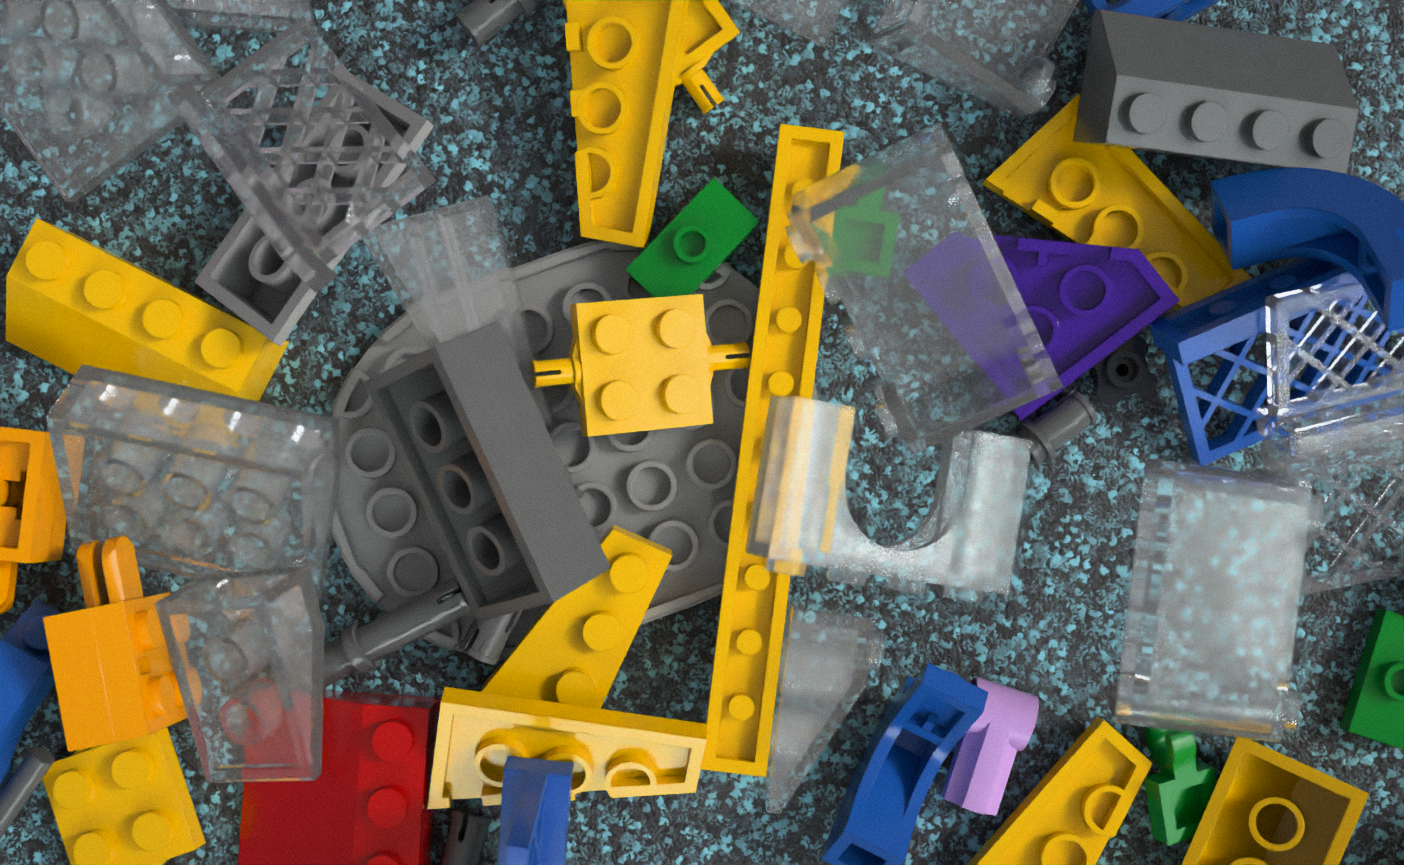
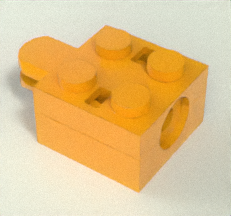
(29, 506)
(113, 655)

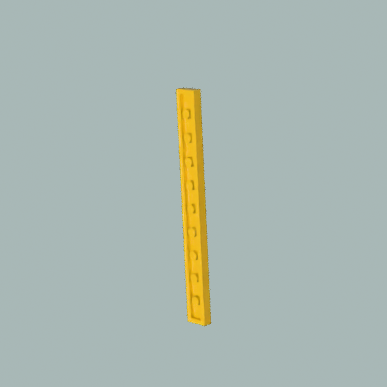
(780, 365)

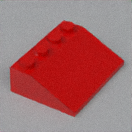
(368, 797)

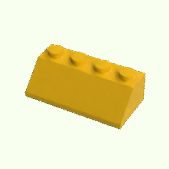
(101, 311)
(1274, 813)

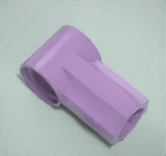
(989, 748)

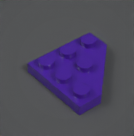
(1083, 300)

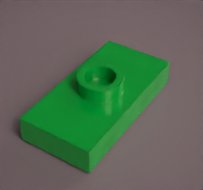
(693, 244)
(1377, 693)

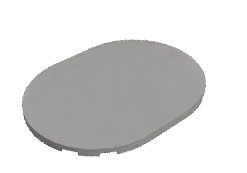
(654, 483)

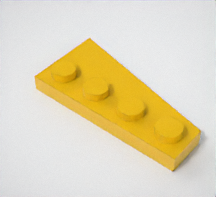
(621, 105)
(1112, 201)
(585, 635)
(608, 747)
(1073, 805)

